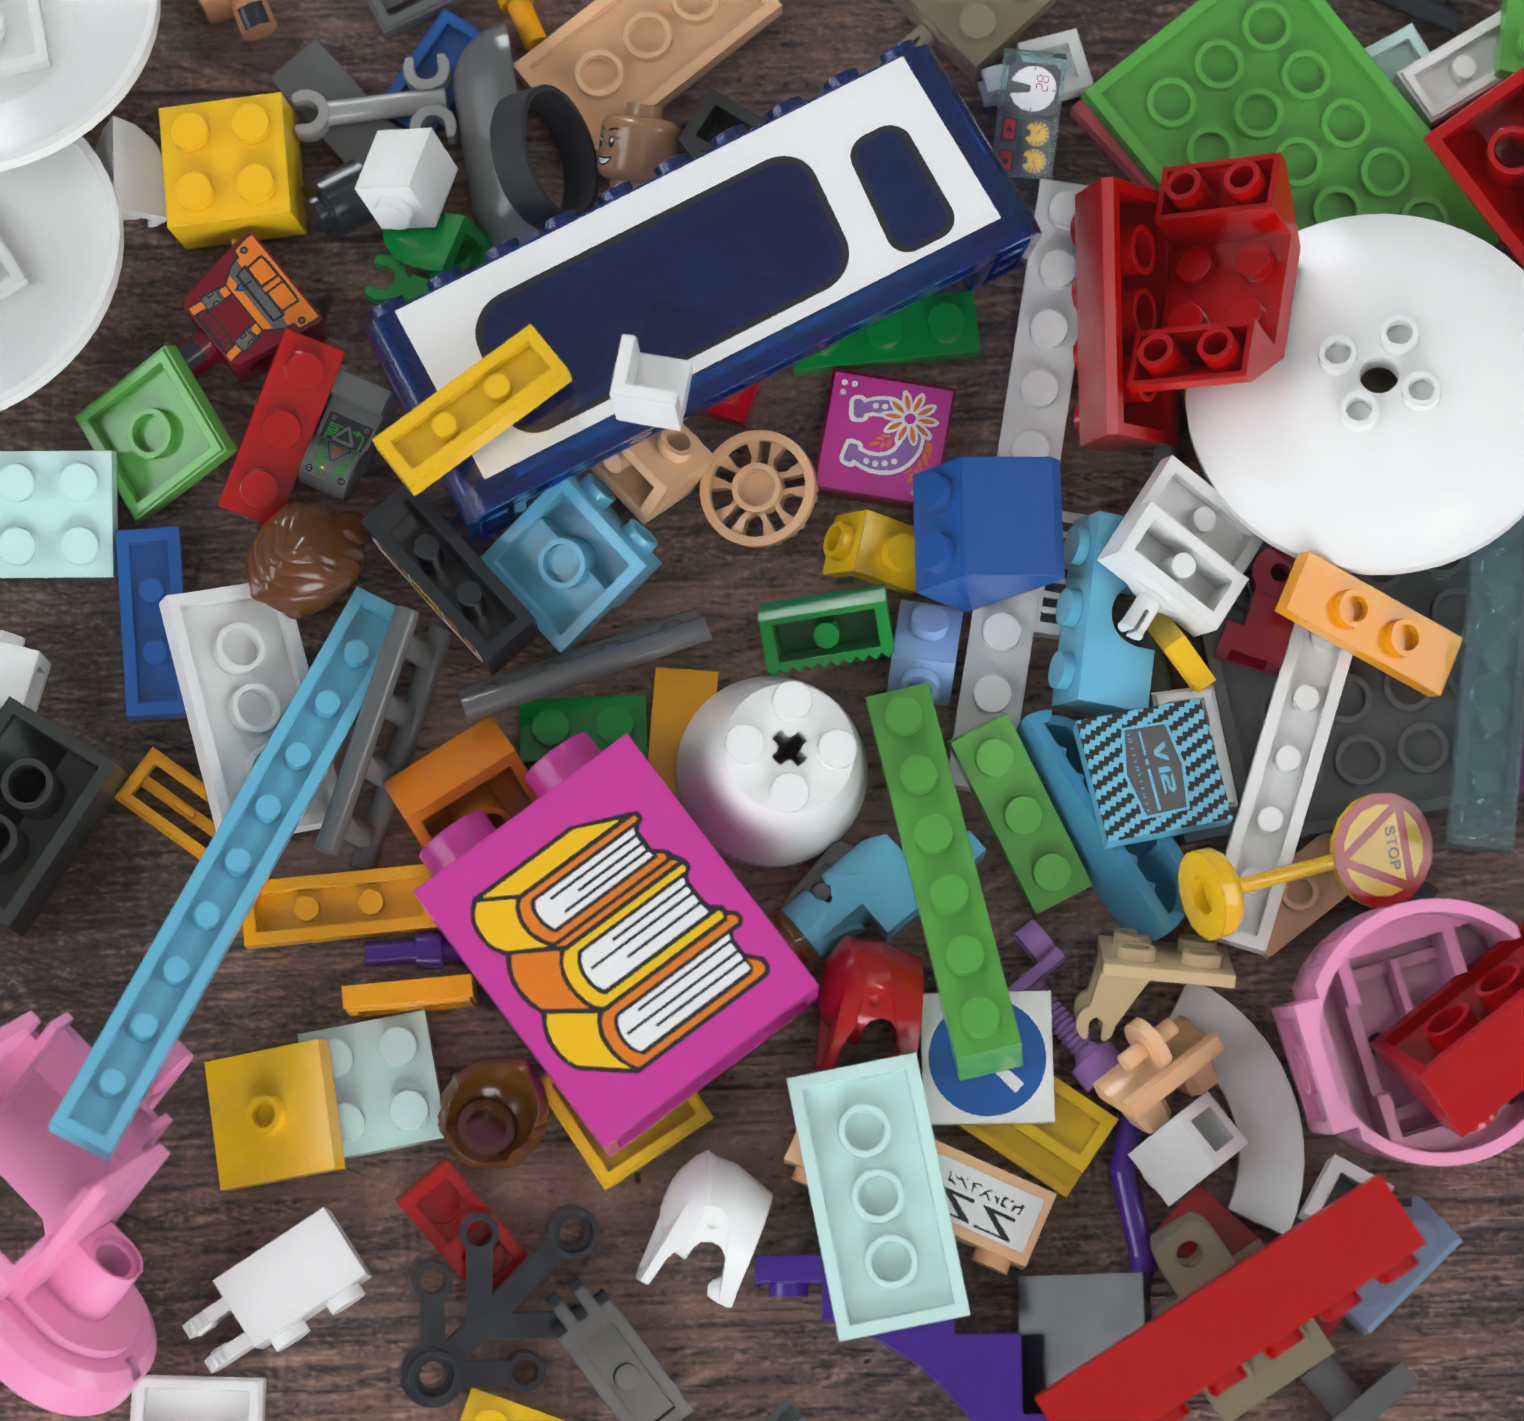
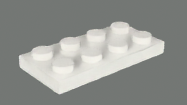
(236, 679)

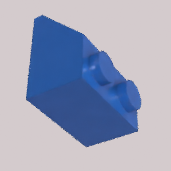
(987, 529)

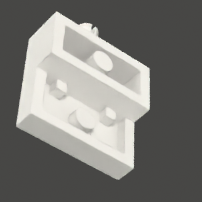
(1179, 553)

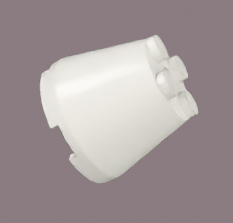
(747, 800)

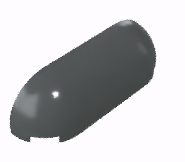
(479, 82)

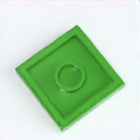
(161, 432)

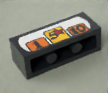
(451, 578)

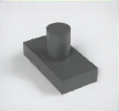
(1344, 1398)

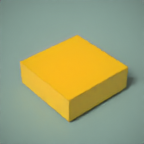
(1180, 652)

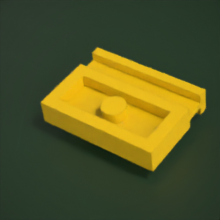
(1052, 1151)

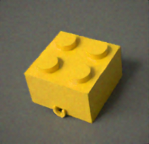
(232, 170)

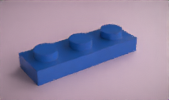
(147, 572)

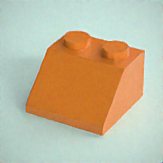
(459, 777)

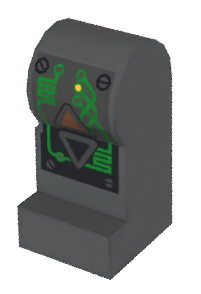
(344, 438)

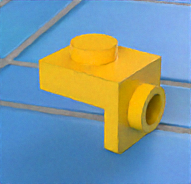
(871, 550)

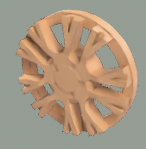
(759, 489)

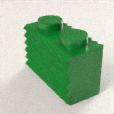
(826, 628)

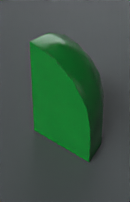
(439, 248)

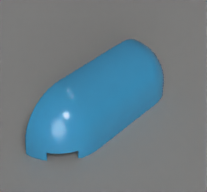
(1131, 880)

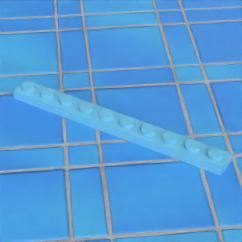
(224, 884)

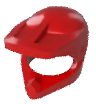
(863, 984)

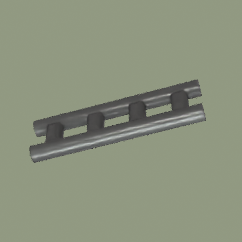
(584, 664)
(359, 759)

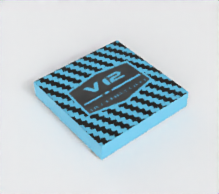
(1152, 773)

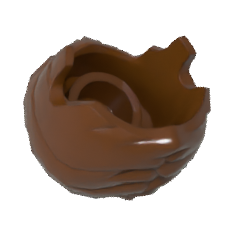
(305, 558)

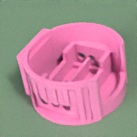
(1363, 984)

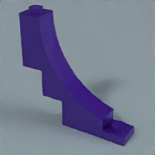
(974, 1369)

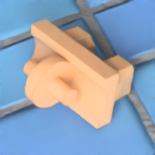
(1155, 1065)

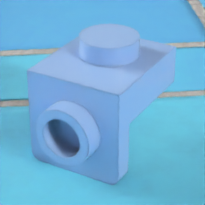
(925, 648)

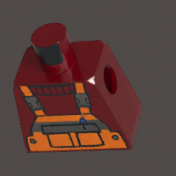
(243, 312)

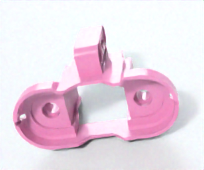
(72, 1298)

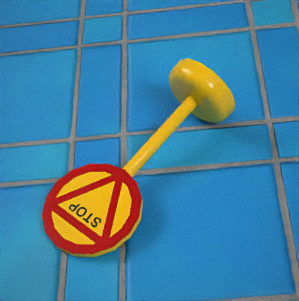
(1375, 852)

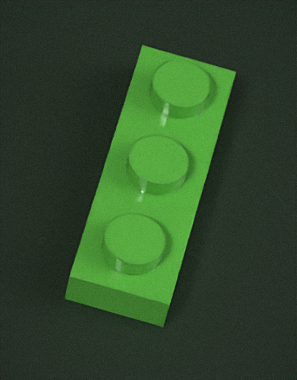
(1019, 813)

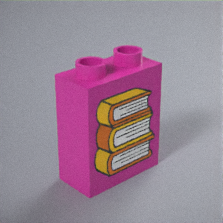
(613, 938)

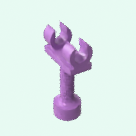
(1090, 1058)

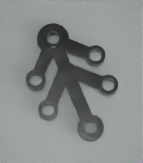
(489, 1312)

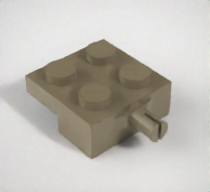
(971, 30)

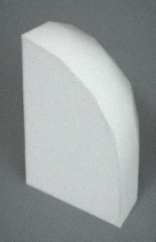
(135, 170)

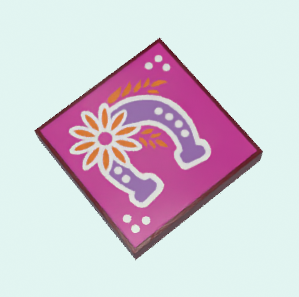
(879, 436)

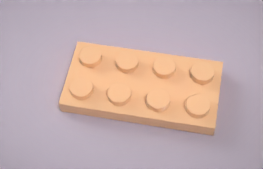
(640, 51)

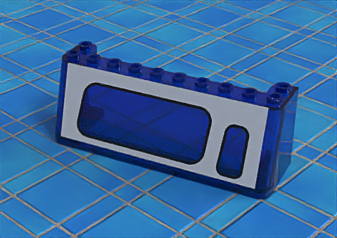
(718, 262)

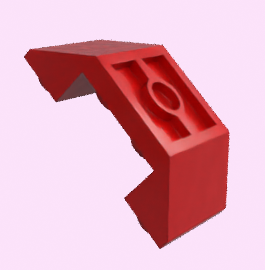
(1226, 278)

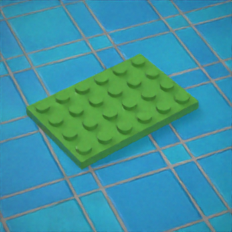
(1274, 81)

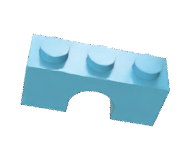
(1093, 664)

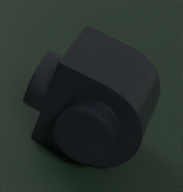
(334, 203)

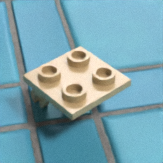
(1132, 960)

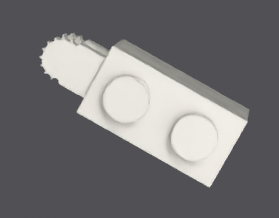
(284, 1288)

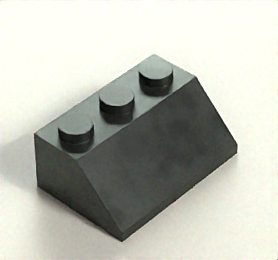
(49, 807)

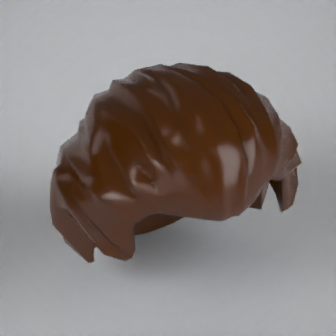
(494, 1113)

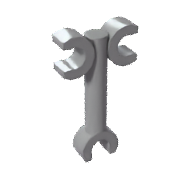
(423, 102)

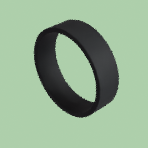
(513, 160)

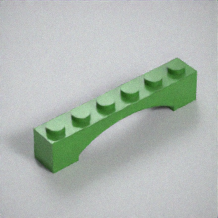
(945, 882)

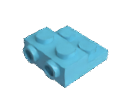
(572, 558)

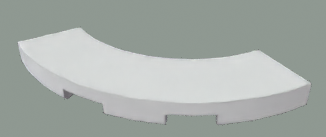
(1261, 1108)

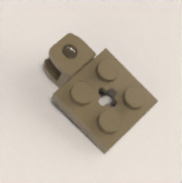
(1201, 1267)

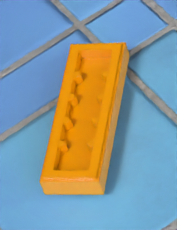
(1369, 624)

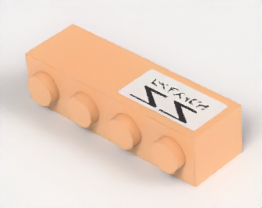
(986, 1206)

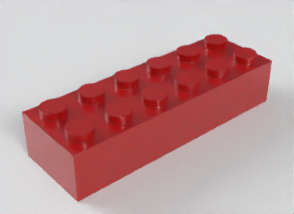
(1244, 1313)

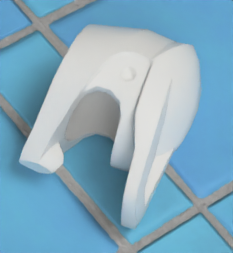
(714, 1204)

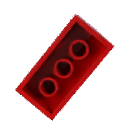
(1486, 159)
(1118, 291)
(1465, 1041)

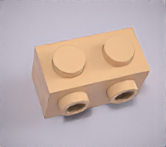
(656, 472)

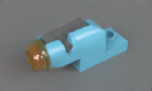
(846, 891)

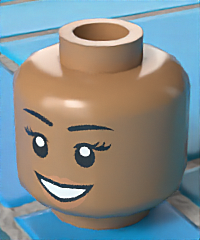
(635, 144)

